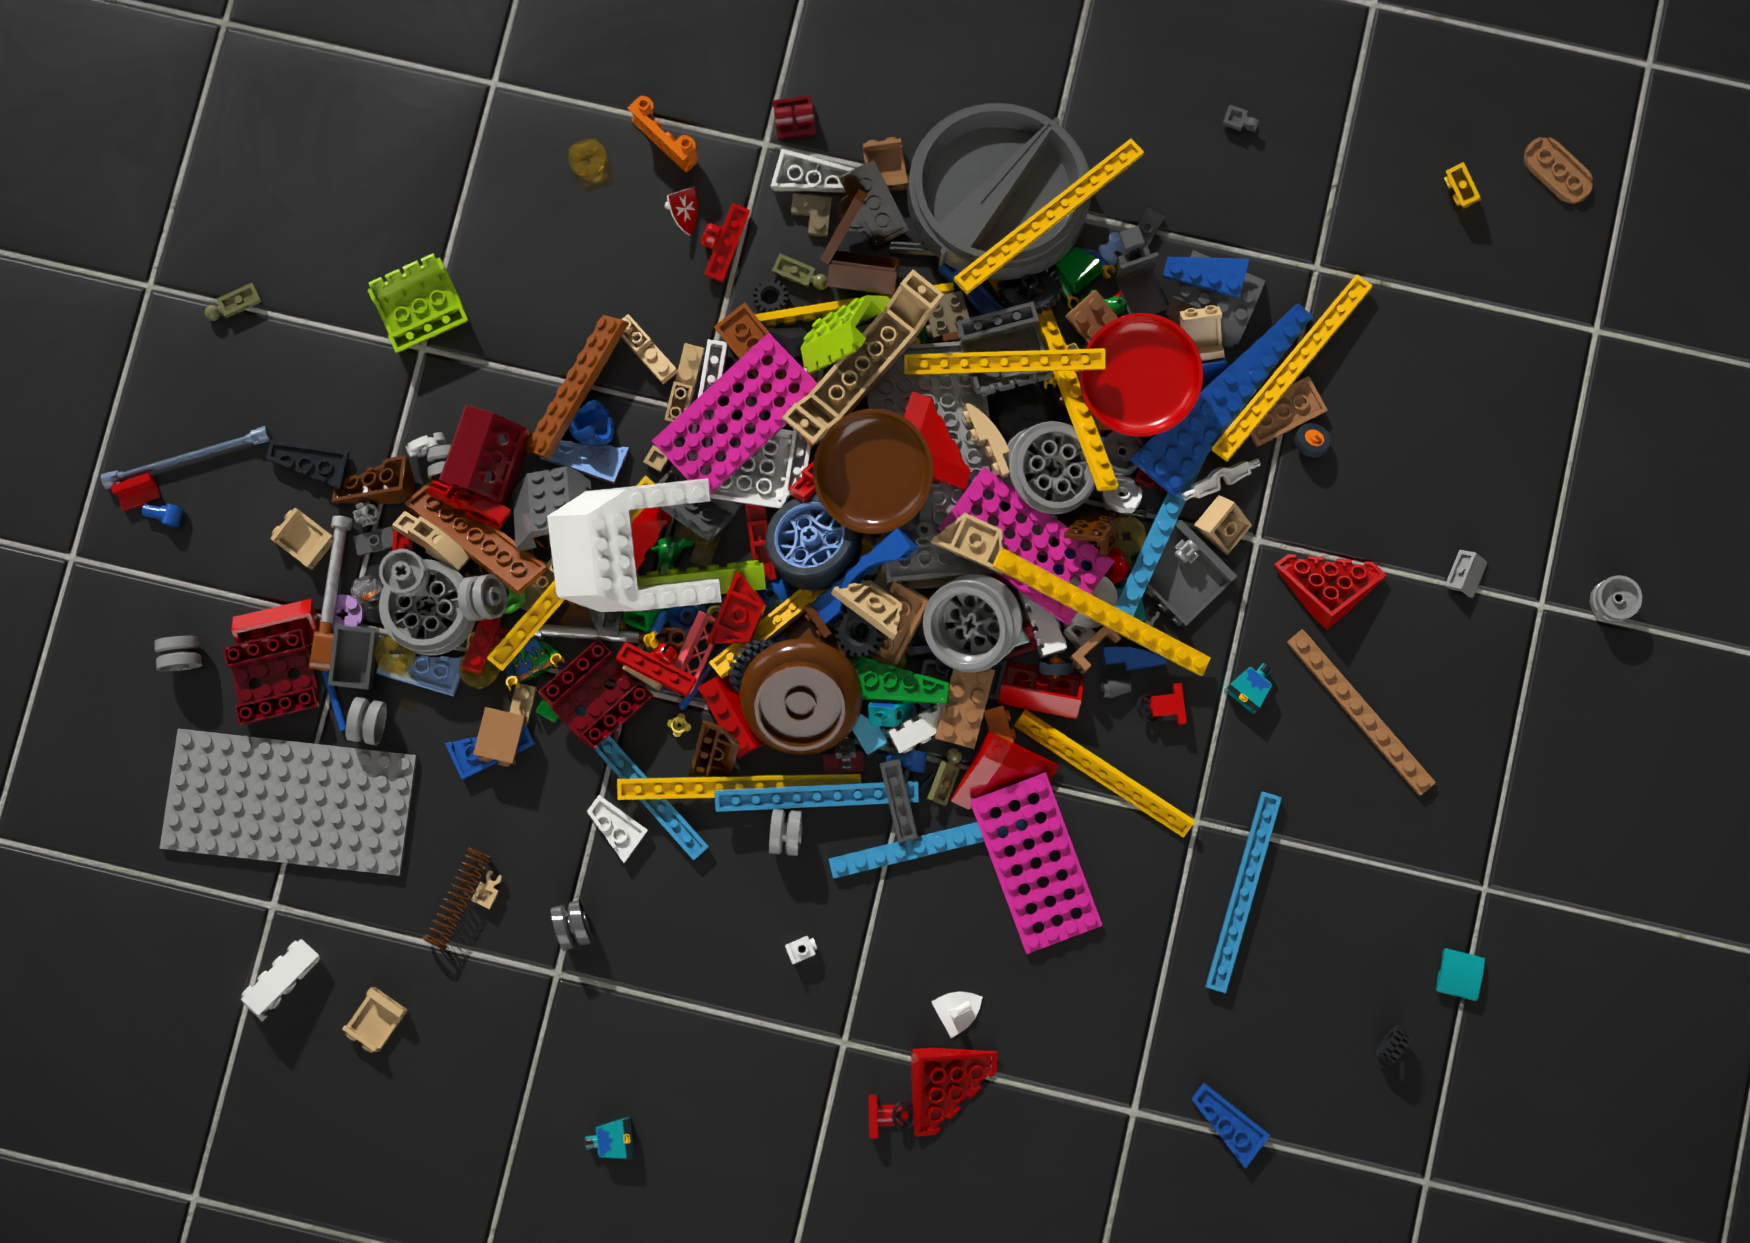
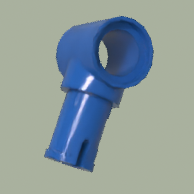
(169, 514)
(913, 761)

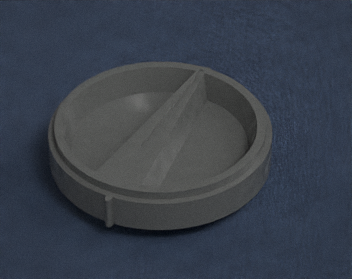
(988, 175)

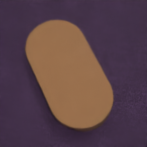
(1558, 170)

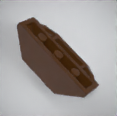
(714, 752)

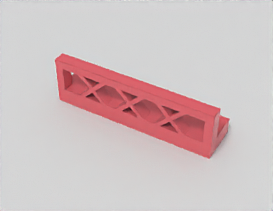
(690, 645)

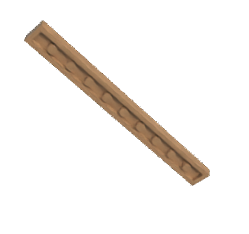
(1361, 712)

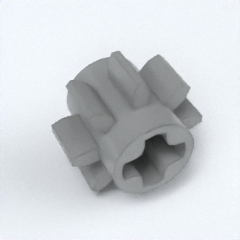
(365, 513)
(1186, 551)

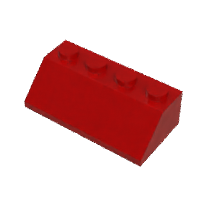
(276, 621)
(1039, 692)
(726, 709)

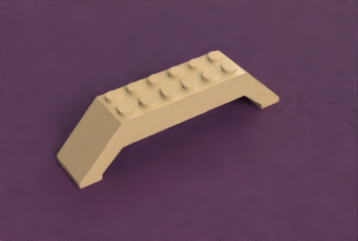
(859, 372)

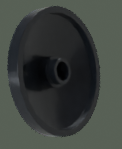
(1026, 407)

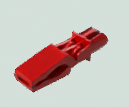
(476, 506)

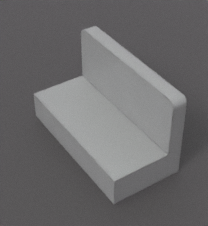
(1466, 572)

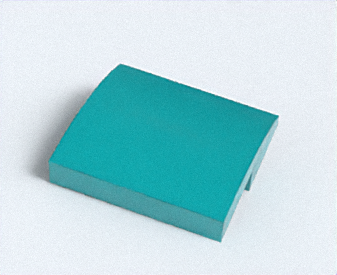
(1460, 974)

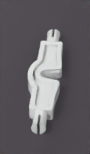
(1212, 482)

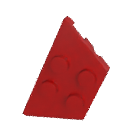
(738, 614)

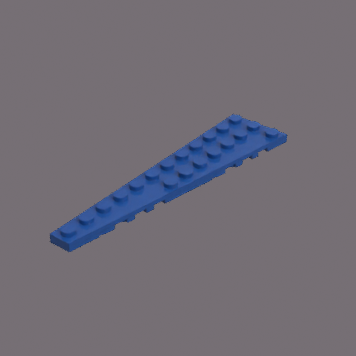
(1178, 452)

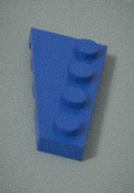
(1213, 274)
(468, 763)
(1234, 1128)

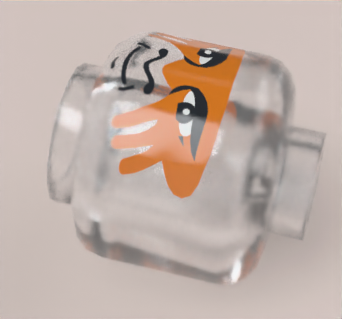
(366, 589)

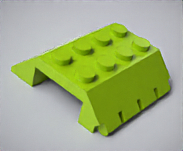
(417, 302)
(837, 332)

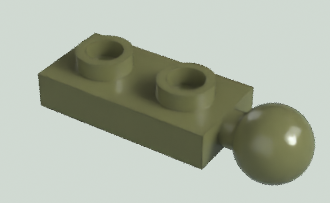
(798, 272)
(234, 302)
(945, 777)

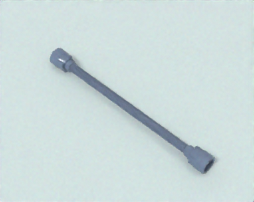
(256, 436)

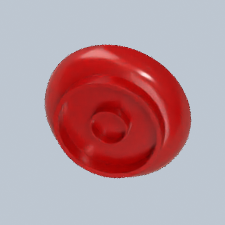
(1148, 377)

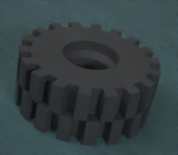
(852, 641)

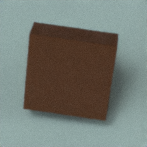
(859, 270)

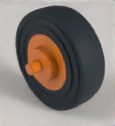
(1312, 440)
(1055, 666)

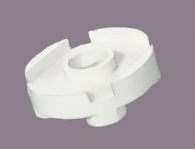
(420, 445)
(1125, 504)

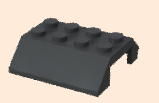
(1234, 310)
(998, 332)
(541, 495)
(703, 518)

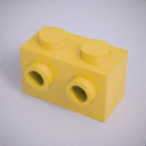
(1463, 185)

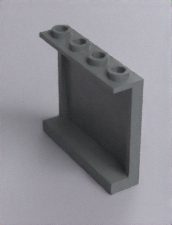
(1187, 587)

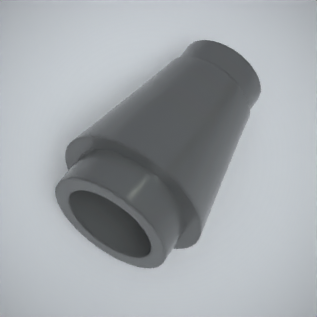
(1112, 688)

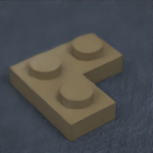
(817, 208)

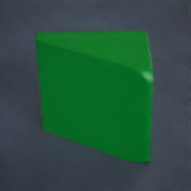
(546, 712)

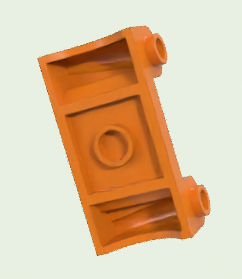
(682, 151)

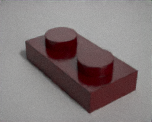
(835, 766)

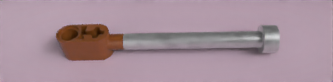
(624, 635)
(323, 640)

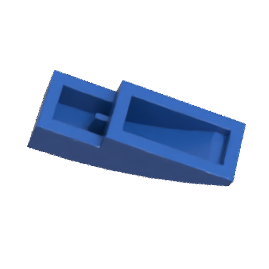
(1131, 657)

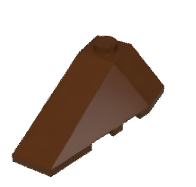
(384, 484)

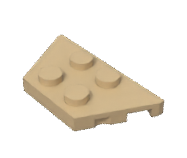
(972, 540)
(872, 604)

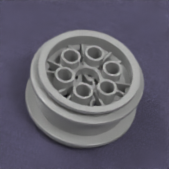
(1020, 463)
(436, 640)
(950, 644)

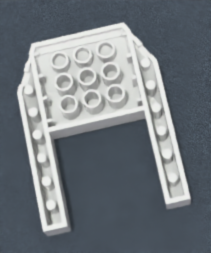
(773, 468)
(596, 549)

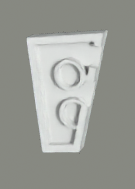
(618, 828)

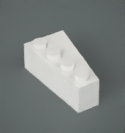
(807, 174)
(1045, 628)
(916, 729)
(279, 978)

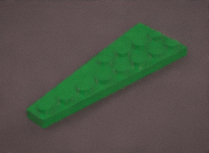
(894, 684)

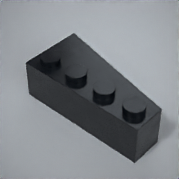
(940, 671)

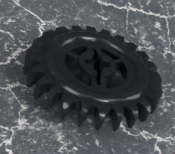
(1044, 279)

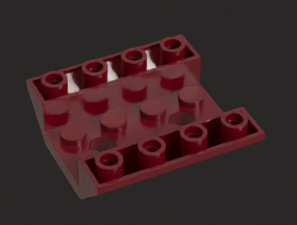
(478, 450)
(272, 662)
(583, 686)

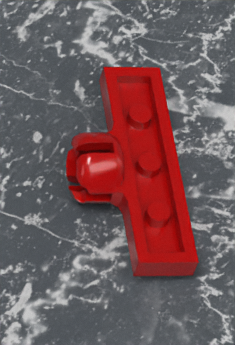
(723, 241)
(485, 639)
(657, 666)

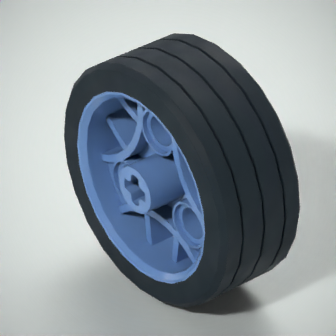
(811, 542)

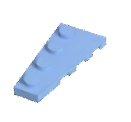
(595, 461)
(430, 673)

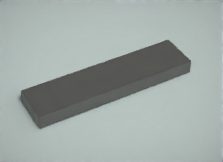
(898, 800)

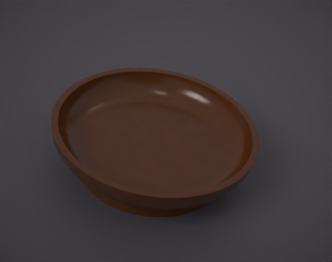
(873, 471)
(801, 696)

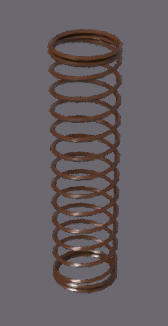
(439, 943)

